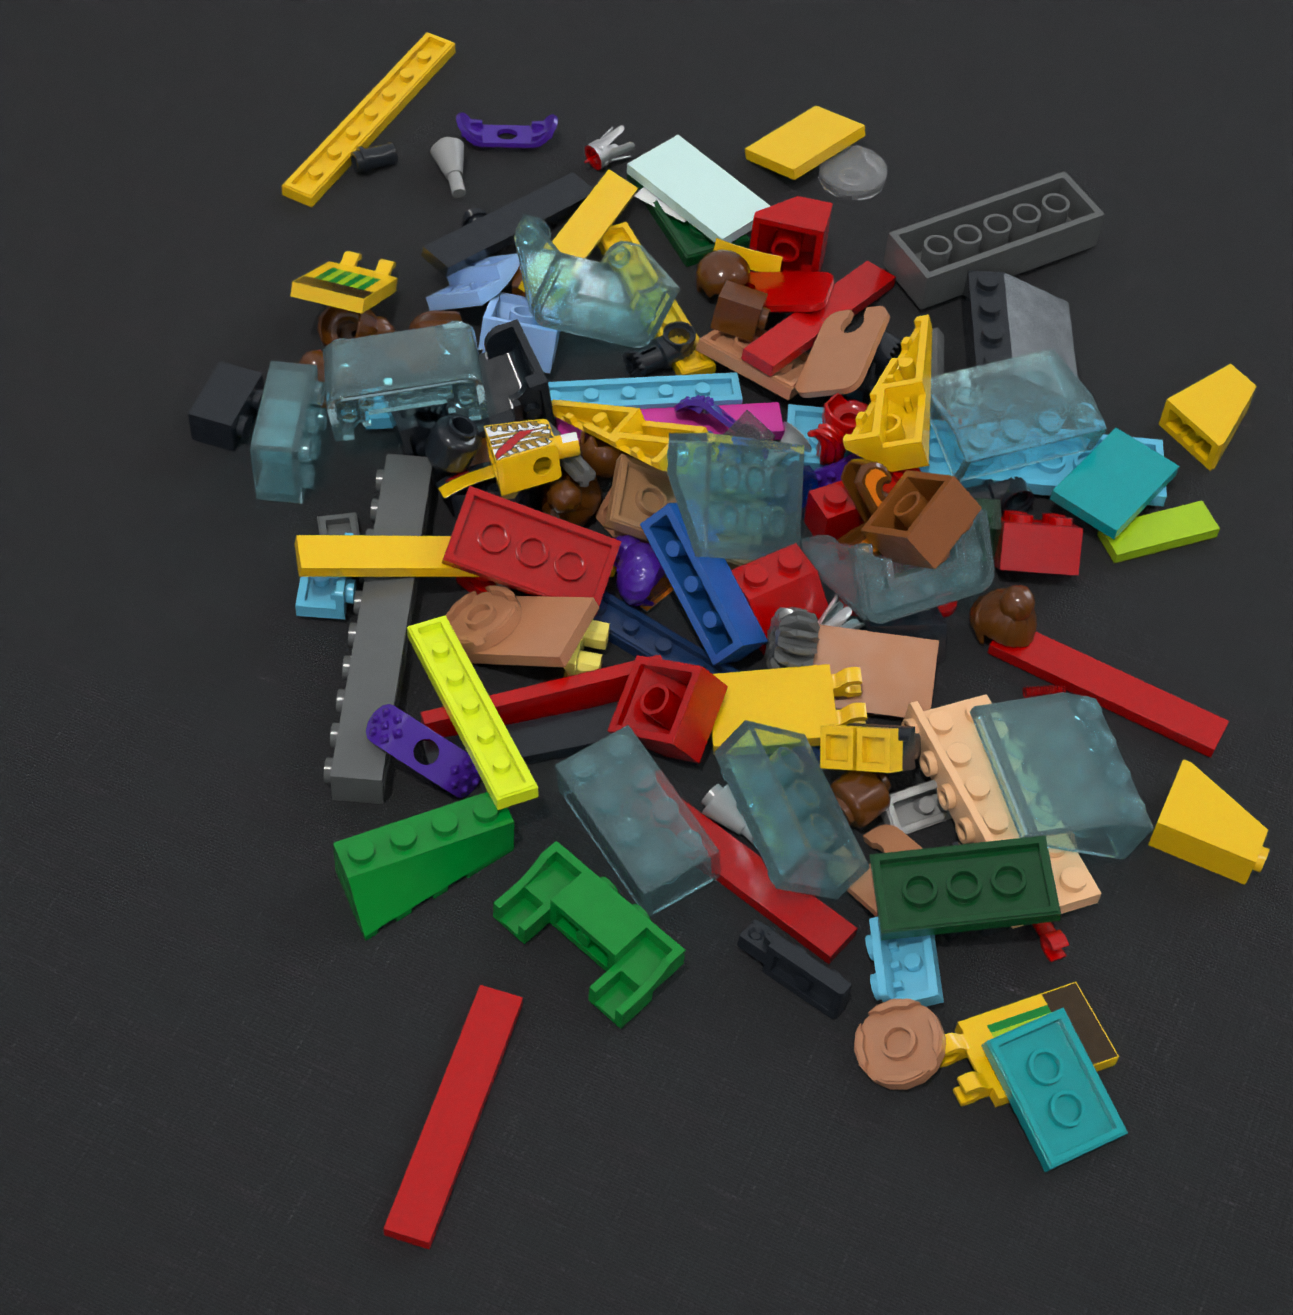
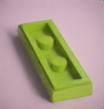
(1162, 532)

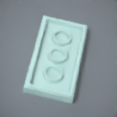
(697, 189)

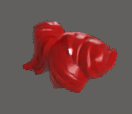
(837, 420)

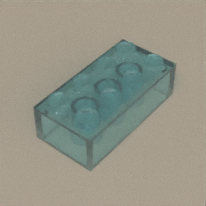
(790, 811)
(638, 821)

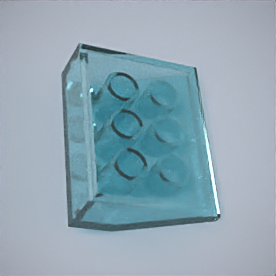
(1012, 414)
(737, 493)
(1063, 774)

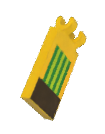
(346, 284)
(977, 1030)

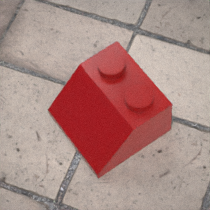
(795, 231)
(782, 581)
(670, 706)

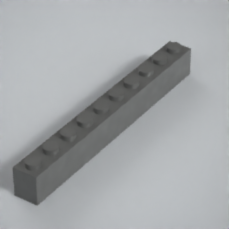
(379, 637)

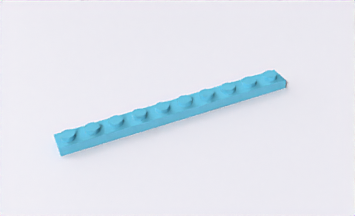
(634, 392)

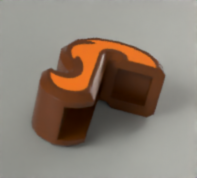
(864, 485)

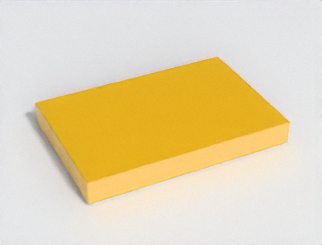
(805, 142)

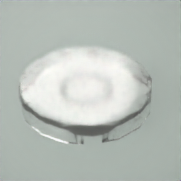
(853, 173)

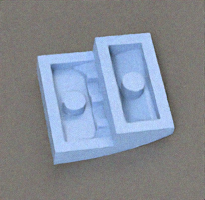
(475, 283)

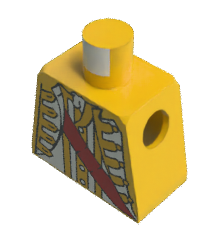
(527, 453)

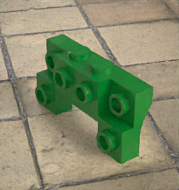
(599, 923)

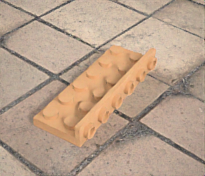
(972, 795)

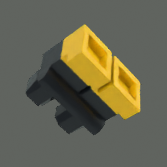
(869, 747)

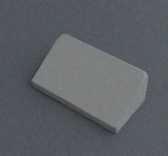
(915, 808)

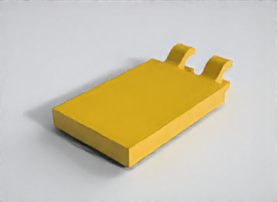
(788, 699)

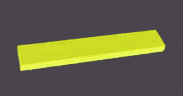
(472, 713)

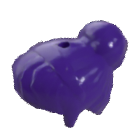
(636, 570)

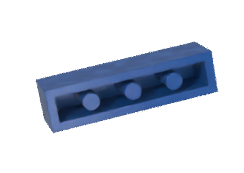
(705, 590)

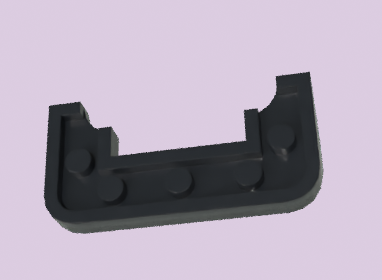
(512, 385)

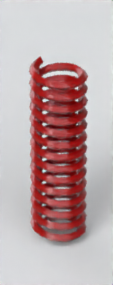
(1045, 690)

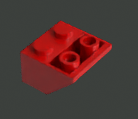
(1039, 545)

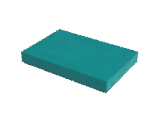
(1114, 483)
(1054, 1089)

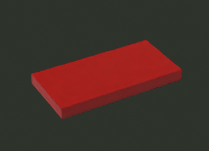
(529, 549)

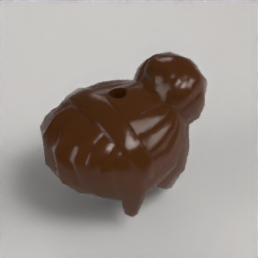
(341, 323)
(570, 501)
(1005, 616)

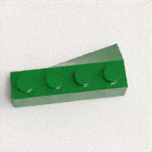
(419, 857)

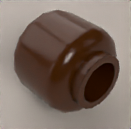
(862, 796)

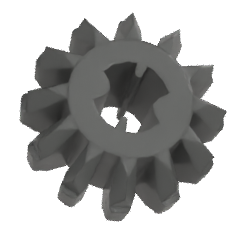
(792, 638)

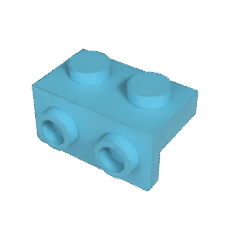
(325, 596)
(904, 967)

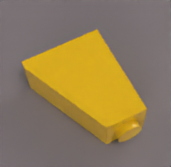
(1208, 413)
(1209, 827)

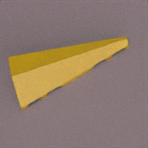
(898, 418)
(623, 429)

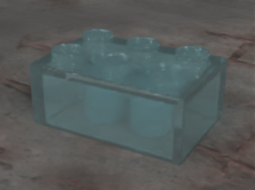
(288, 432)

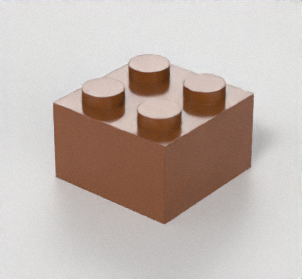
(921, 519)

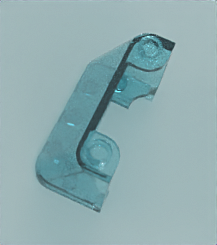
(606, 300)
(402, 373)
(890, 590)

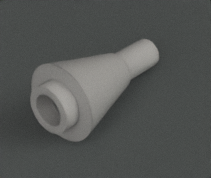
(449, 156)
(722, 809)

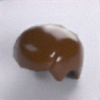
(719, 267)
(599, 455)

